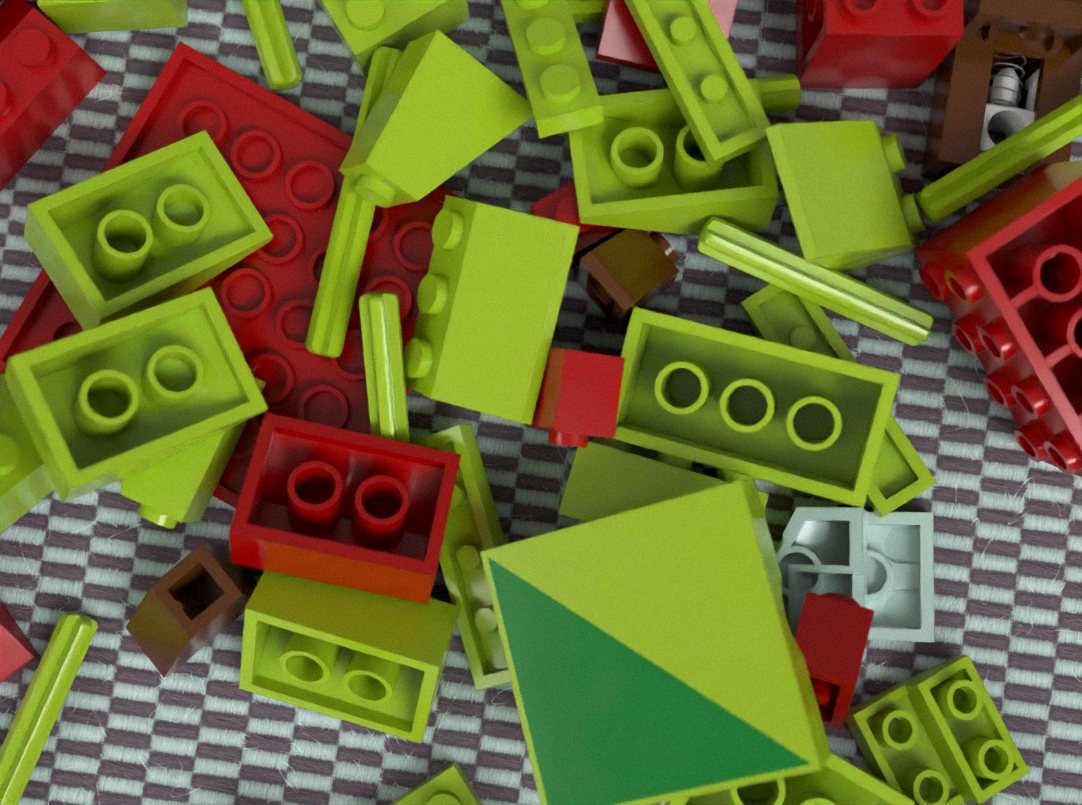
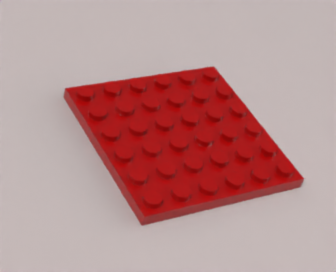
(293, 179)

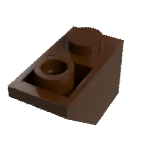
(190, 606)

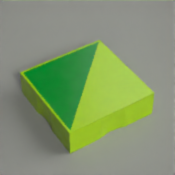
(655, 653)

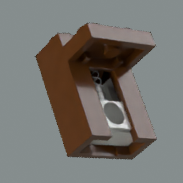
(1014, 41)

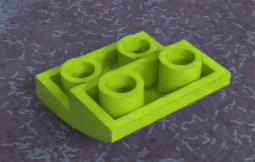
(938, 737)

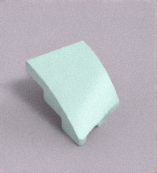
(866, 557)

